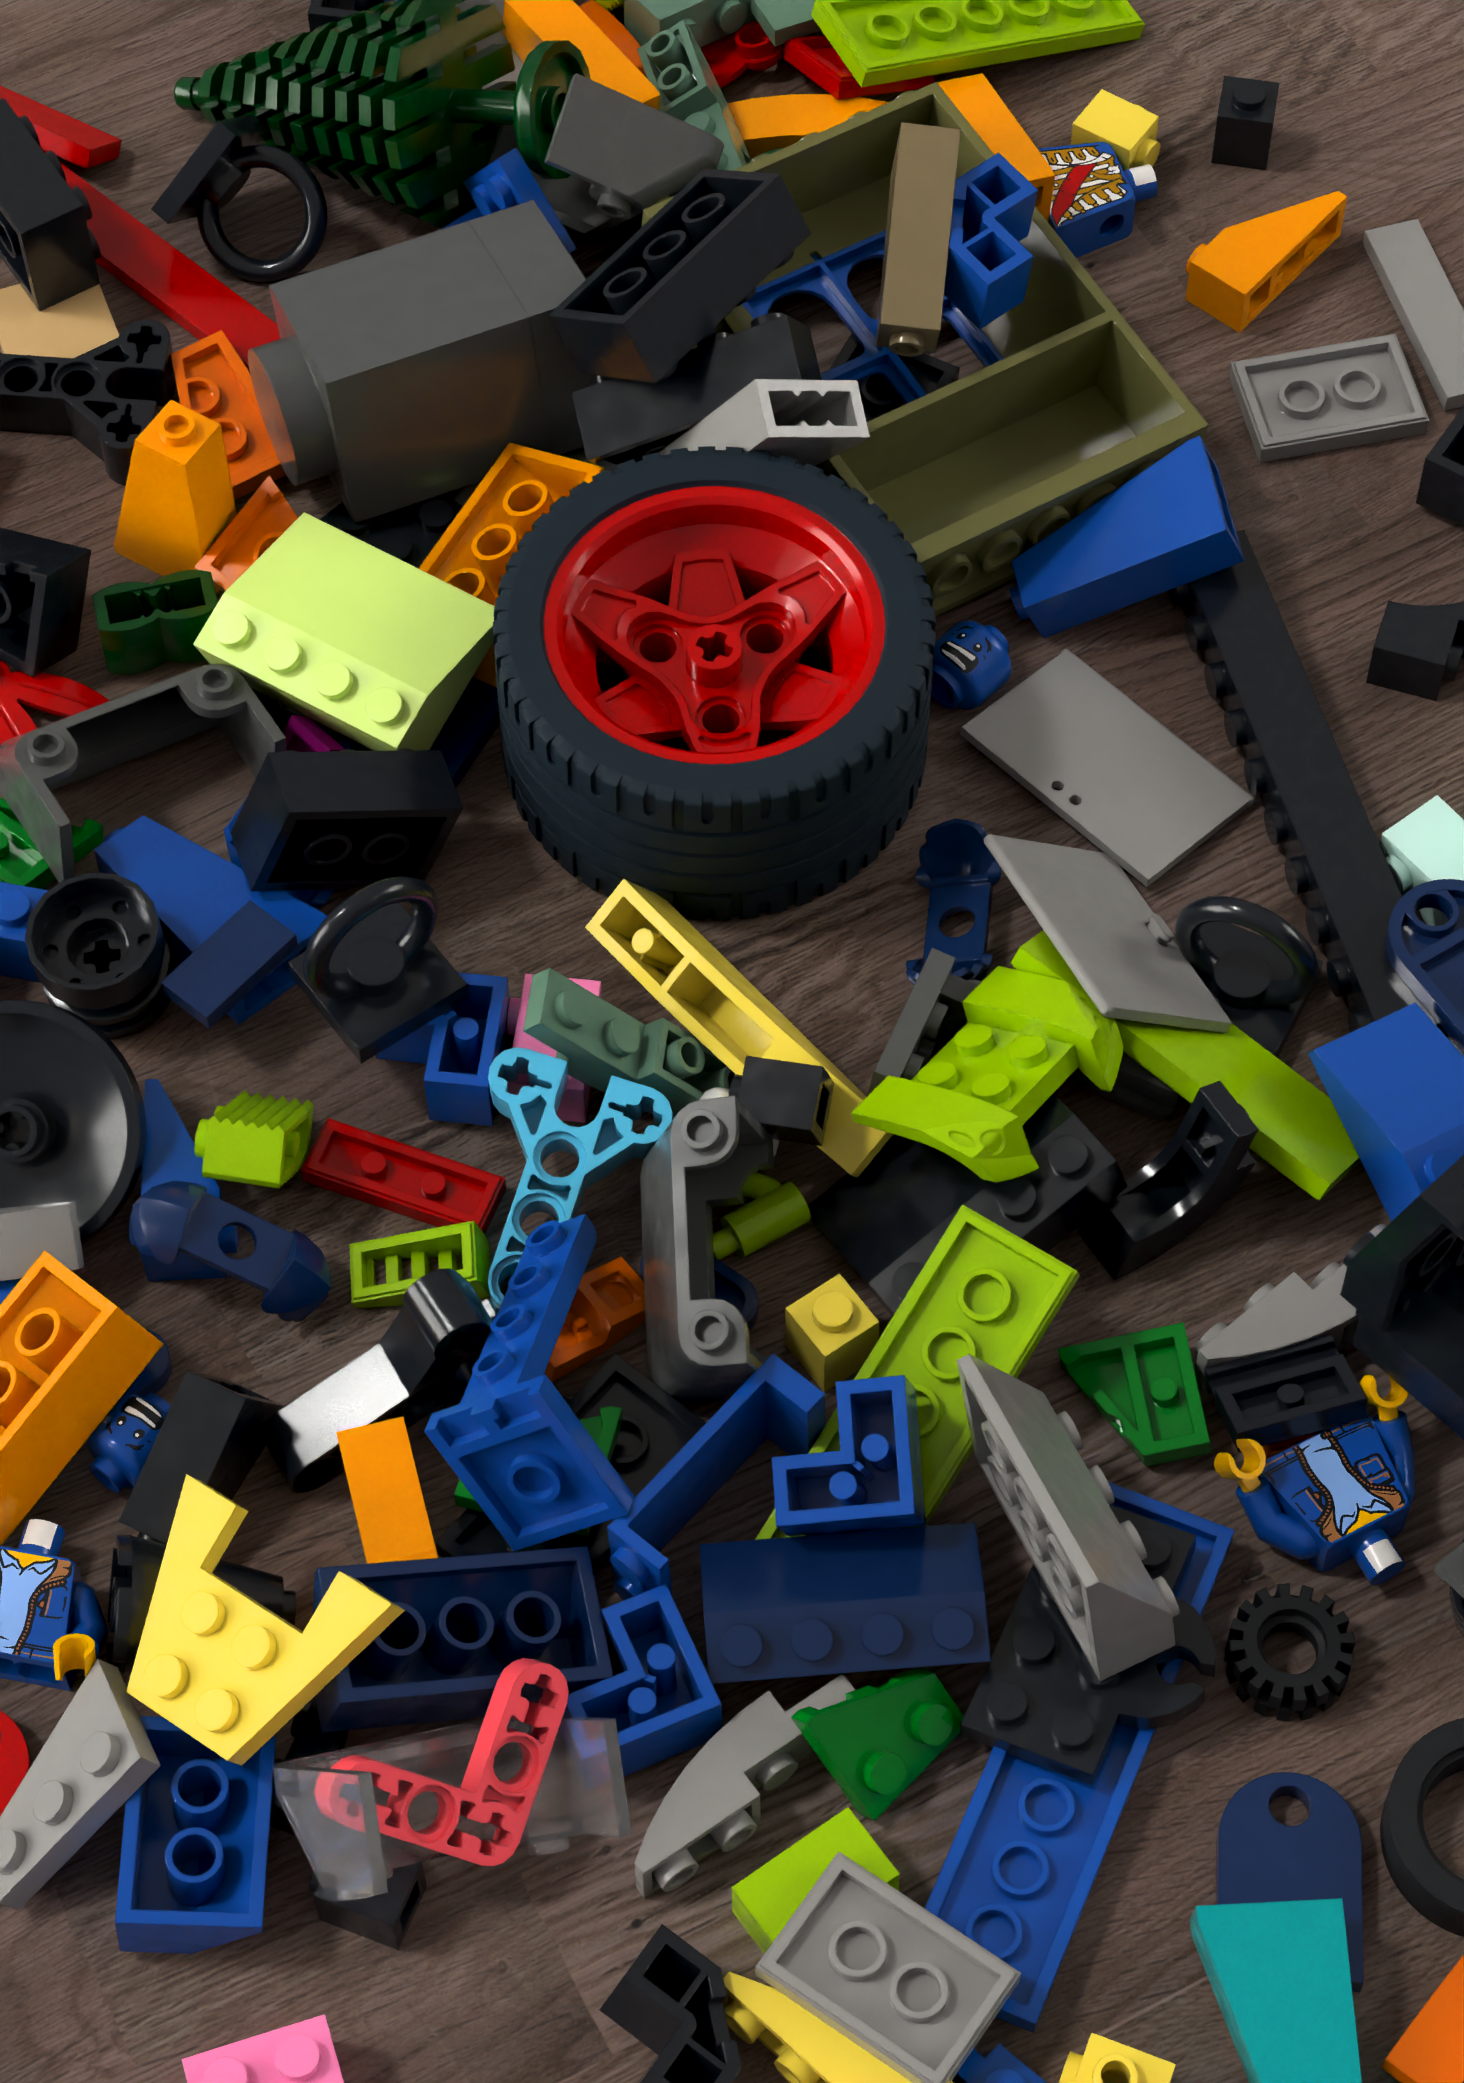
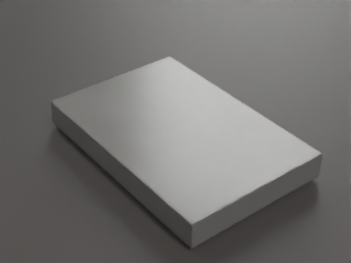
(1328, 398)
(887, 1973)

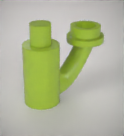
(771, 1214)

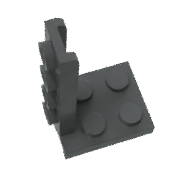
(938, 1005)

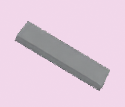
(1422, 303)

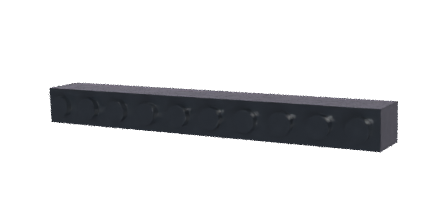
(1300, 780)

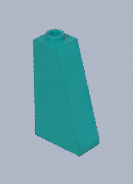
(1283, 1987)

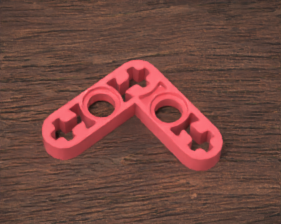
(481, 1793)

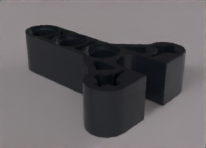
(95, 397)
(409, 1374)

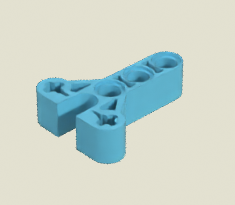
(598, 1146)

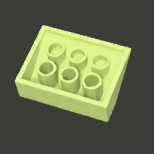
(350, 636)

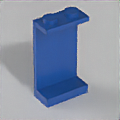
(769, 1405)

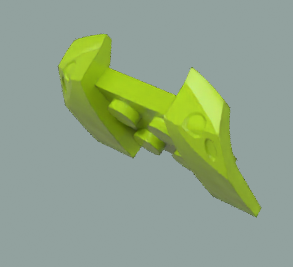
(998, 1071)

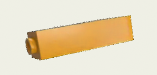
(548, 20)
(1001, 132)
(175, 492)

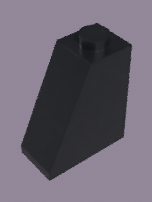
(207, 1435)

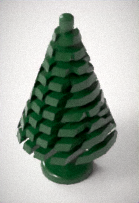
(396, 100)

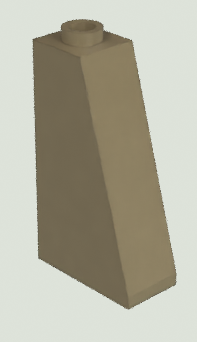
(917, 238)

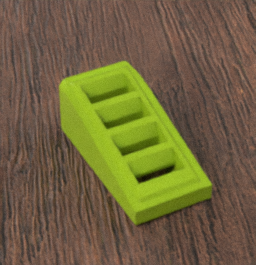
(439, 1242)

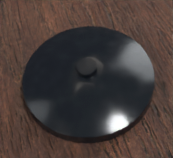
(66, 1115)

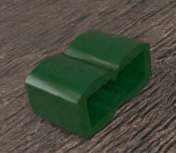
(154, 622)

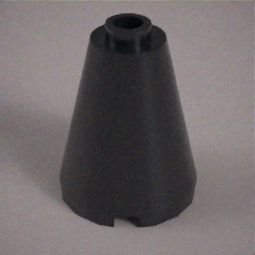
(133, 1582)

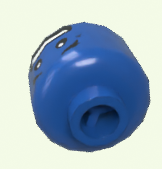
(969, 665)
(125, 1440)

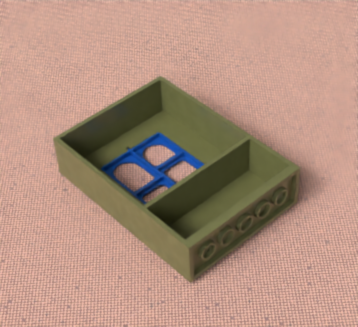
(1011, 450)

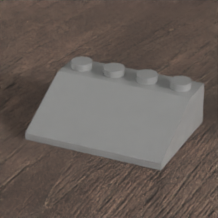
(1067, 1520)

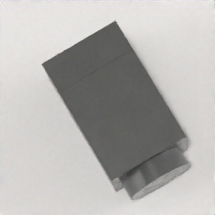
(422, 362)

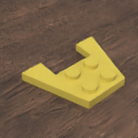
(224, 1660)

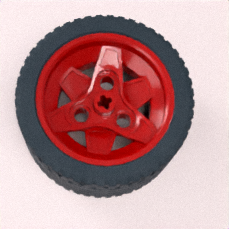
(704, 570)

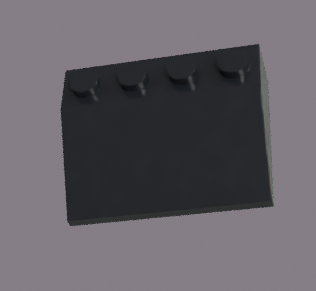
(911, 1192)

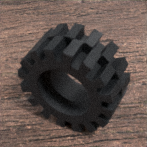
(1294, 1614)

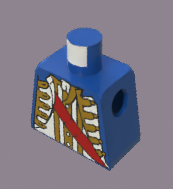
(1094, 195)

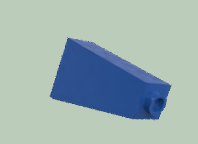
(1131, 545)
(199, 894)

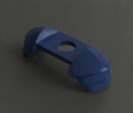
(959, 878)
(188, 1221)

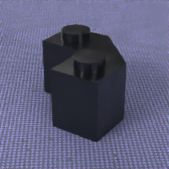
(677, 2010)

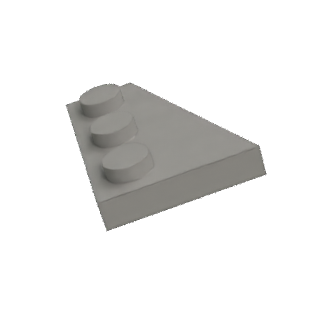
(74, 1784)

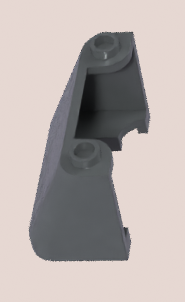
(700, 1162)

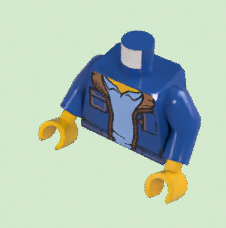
(1335, 1491)
(46, 1612)

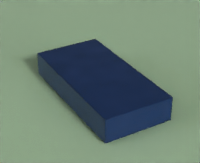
(229, 964)

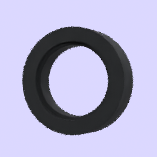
(1404, 1844)

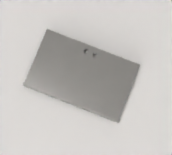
(1115, 767)
(1108, 935)

